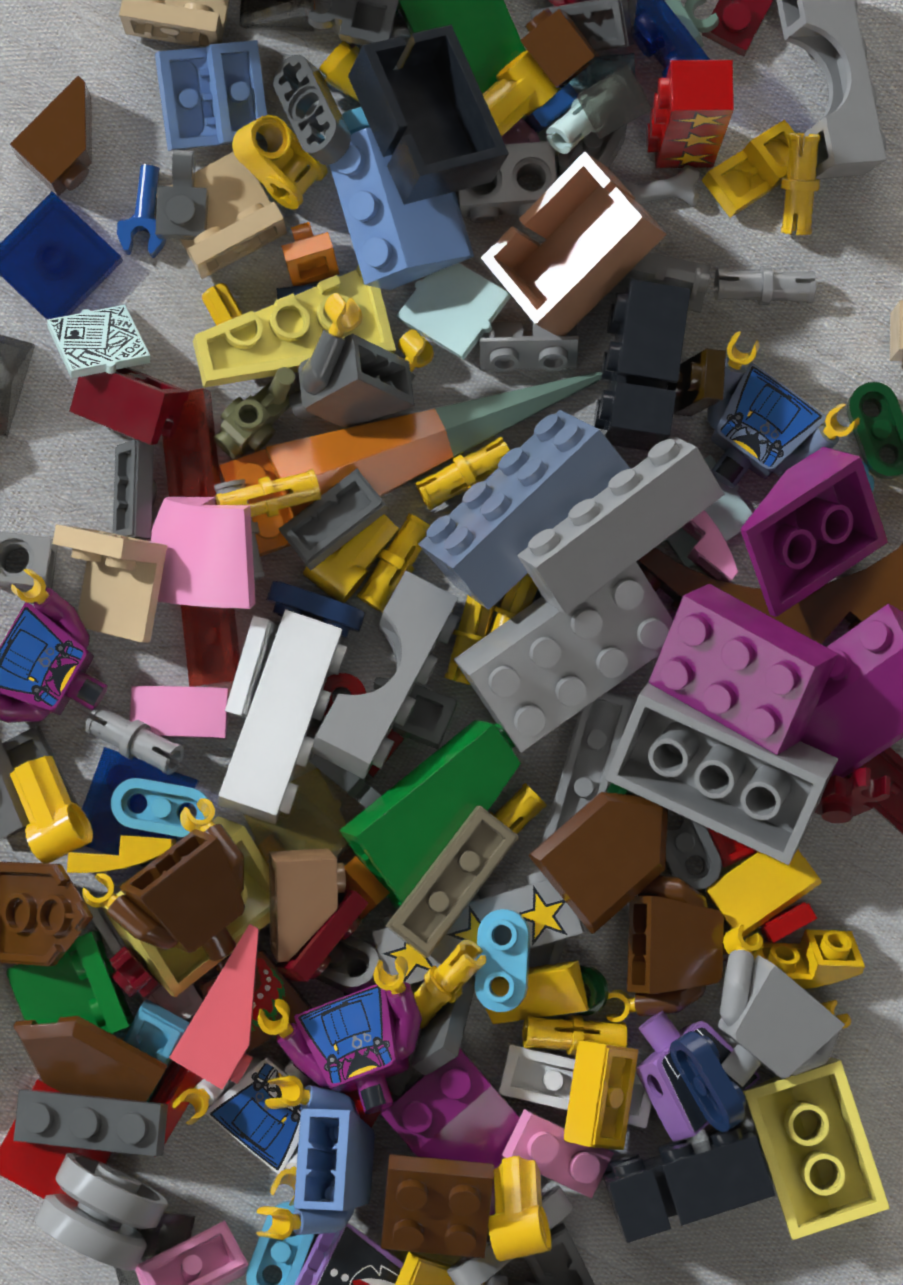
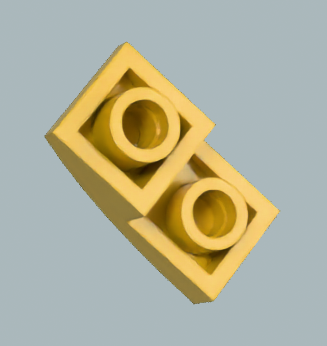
(819, 958)

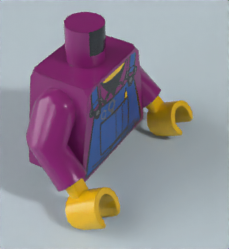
(45, 658)
(354, 1038)

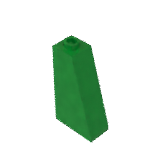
(423, 811)

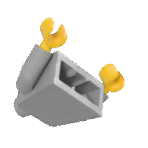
(771, 1016)

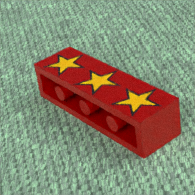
(691, 113)

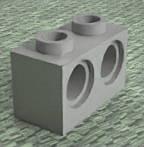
(508, 196)

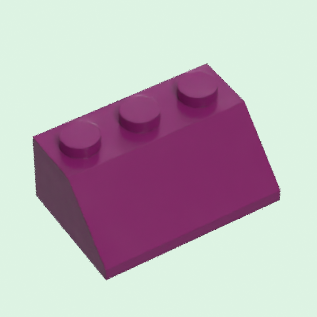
(863, 695)

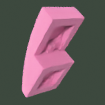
(712, 550)
(181, 710)

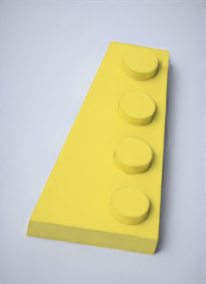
(286, 332)

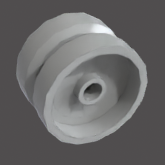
(101, 1211)

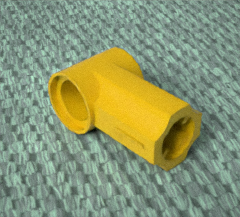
(518, 92)
(347, 567)
(54, 820)
(519, 1219)

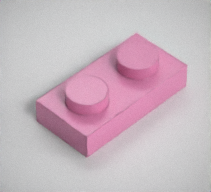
(558, 1160)

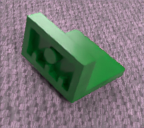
(73, 987)

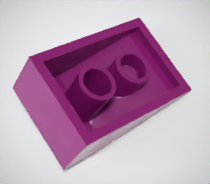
(812, 527)
(454, 1116)

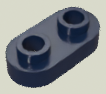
(315, 606)
(700, 1068)

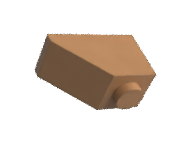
(302, 896)

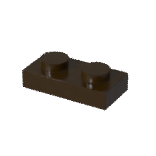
(699, 382)

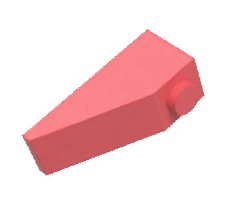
(223, 1024)

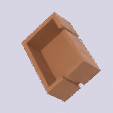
(590, 245)

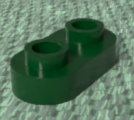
(878, 431)

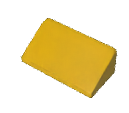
(761, 889)
(550, 992)
(600, 1095)

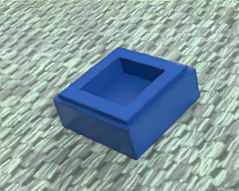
(552, 109)

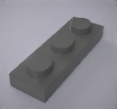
(91, 1122)

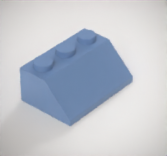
(390, 238)

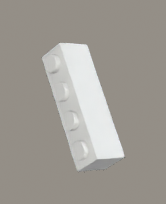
(280, 718)

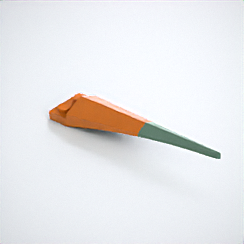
(390, 449)

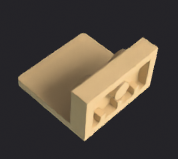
(176, 21)
(237, 216)
(118, 580)

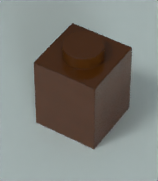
(558, 46)

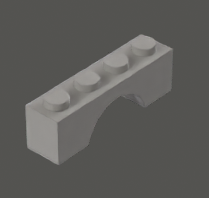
(850, 127)
(359, 725)

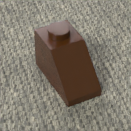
(59, 140)

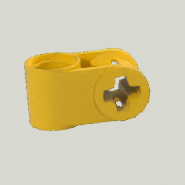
(285, 163)

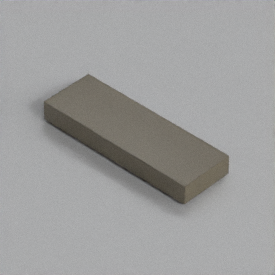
(452, 881)

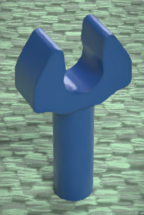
(144, 213)

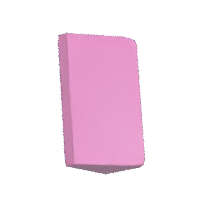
(201, 1260)

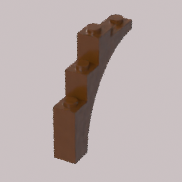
(815, 616)

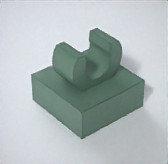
(687, 17)

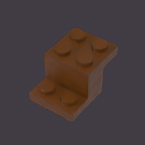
(437, 1206)

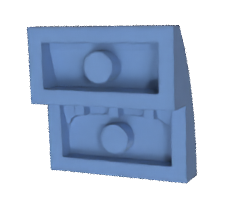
(209, 93)

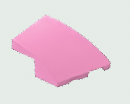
(206, 553)

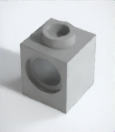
(41, 559)

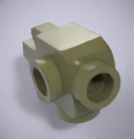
(250, 421)

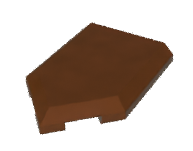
(605, 855)
(38, 913)
(88, 1060)

